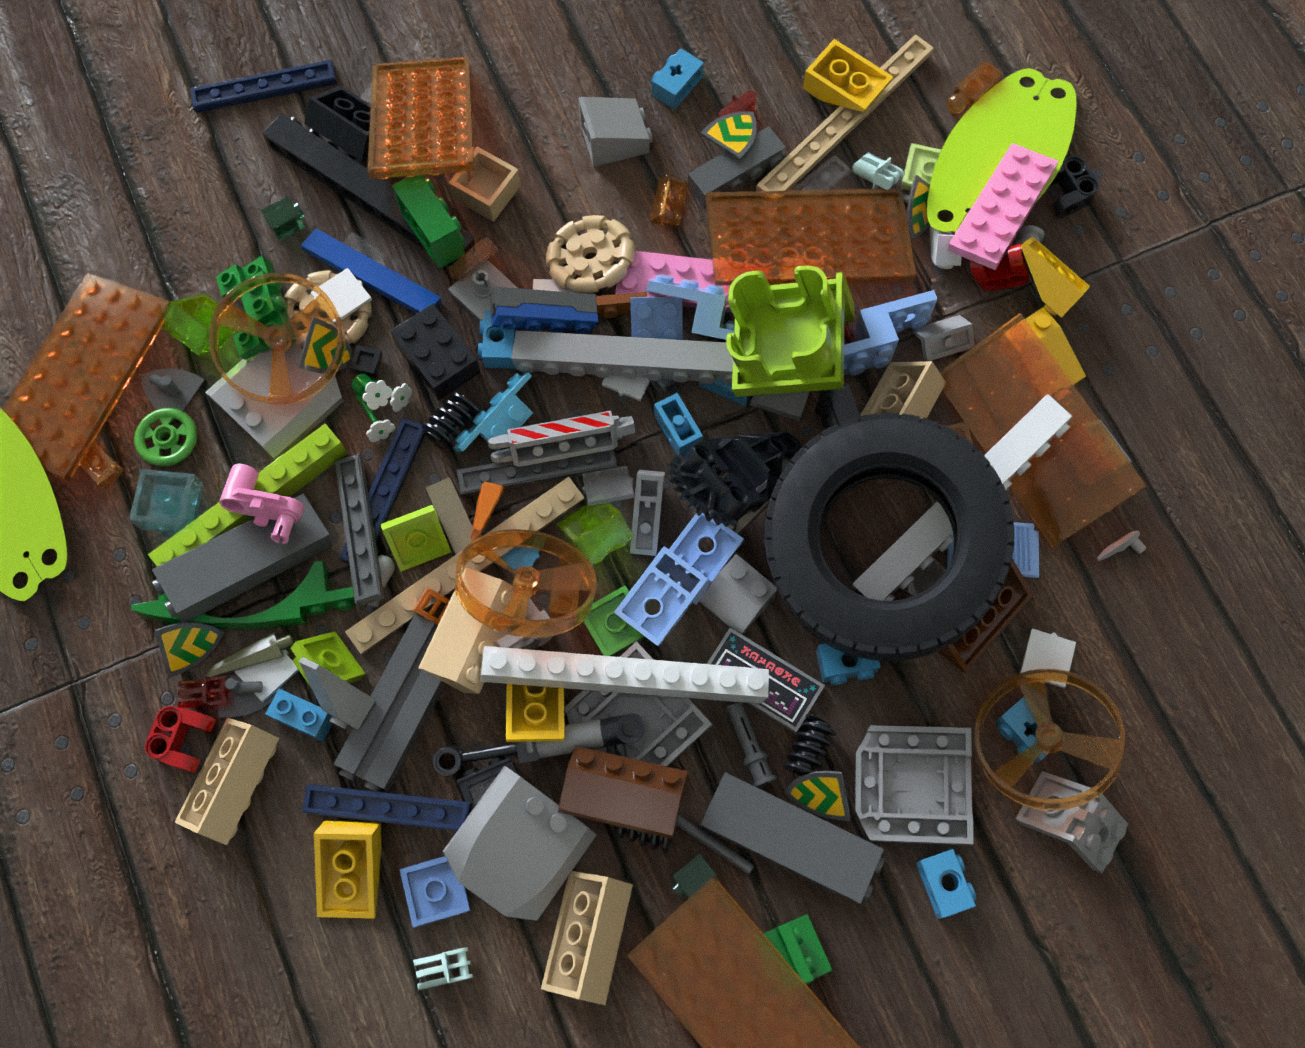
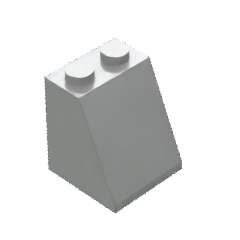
(613, 129)

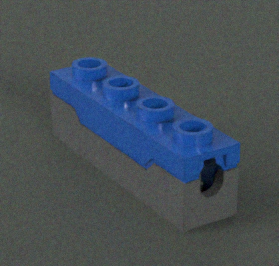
(543, 310)

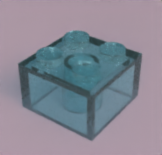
(166, 501)

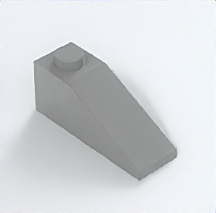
(647, 512)
(336, 696)

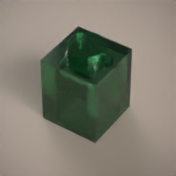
(284, 218)
(692, 877)

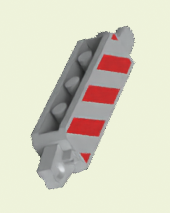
(561, 439)

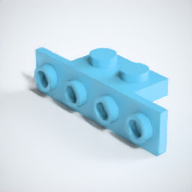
(504, 413)

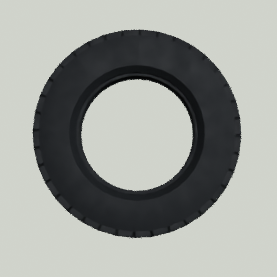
(908, 451)

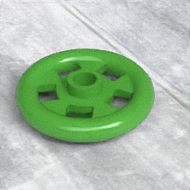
(178, 453)

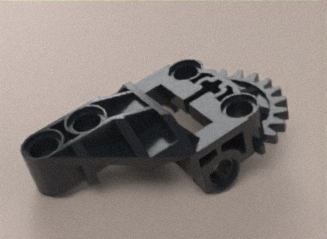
(752, 469)

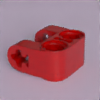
(1010, 272)
(175, 736)

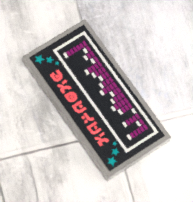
(789, 689)

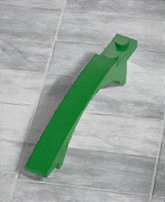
(310, 598)

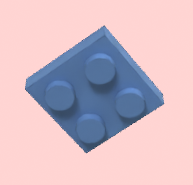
(656, 317)
(433, 892)

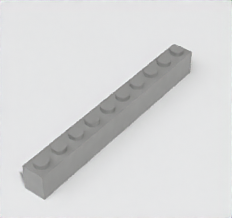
(622, 357)

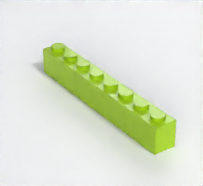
(281, 477)

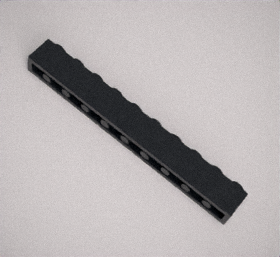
(342, 174)

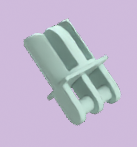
(878, 171)
(446, 967)

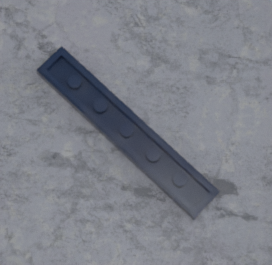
(263, 86)
(392, 475)
(385, 807)

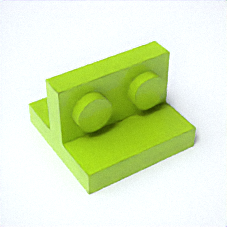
(416, 538)
(329, 653)

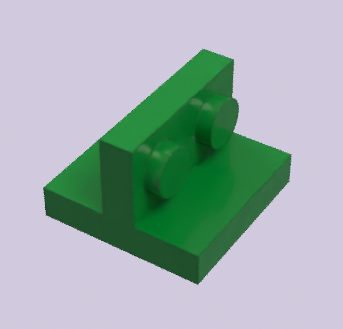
(800, 948)

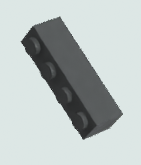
(730, 174)

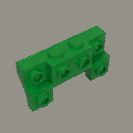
(261, 303)

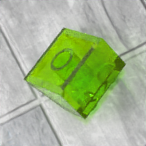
(191, 320)
(596, 530)

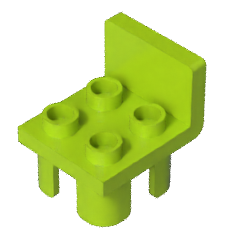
(788, 333)

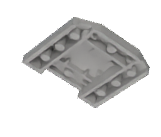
(275, 426)
(670, 721)
(915, 785)
(516, 847)

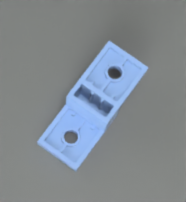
(710, 304)
(878, 330)
(678, 578)

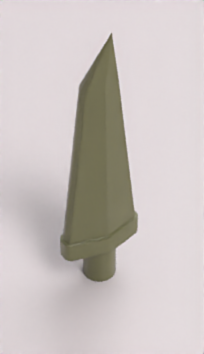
(259, 652)

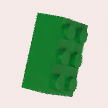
(429, 219)

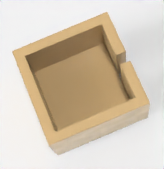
(490, 185)

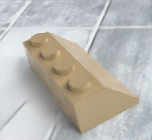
(906, 389)
(460, 639)
(227, 781)
(587, 937)

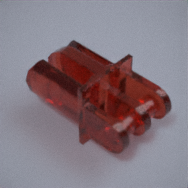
(744, 103)
(203, 692)

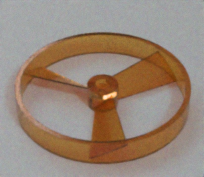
(277, 336)
(527, 581)
(1050, 738)

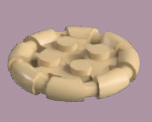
(586, 243)
(298, 297)

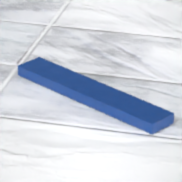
(369, 272)

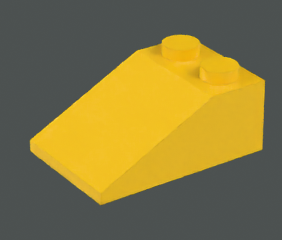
(845, 78)
(1055, 281)
(1057, 344)
(534, 713)
(347, 868)

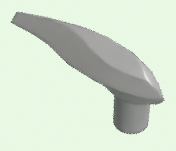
(1122, 543)

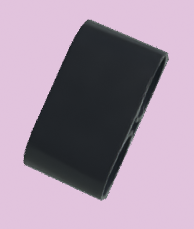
(1074, 185)

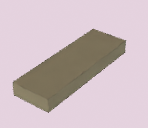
(451, 513)

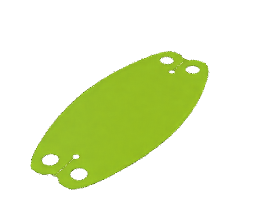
(986, 132)
(27, 515)

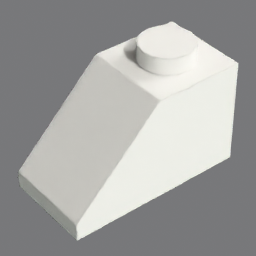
(939, 249)

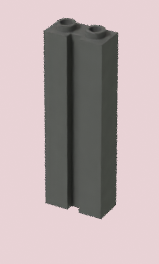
(236, 563)
(398, 715)
(793, 839)

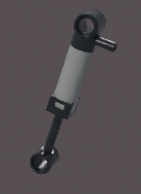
(587, 734)

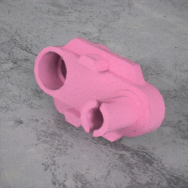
(243, 499)

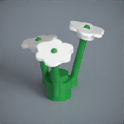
(375, 394)

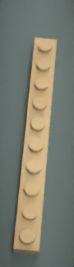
(842, 122)
(400, 609)

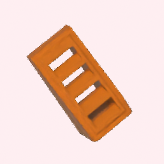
(487, 501)
(424, 600)

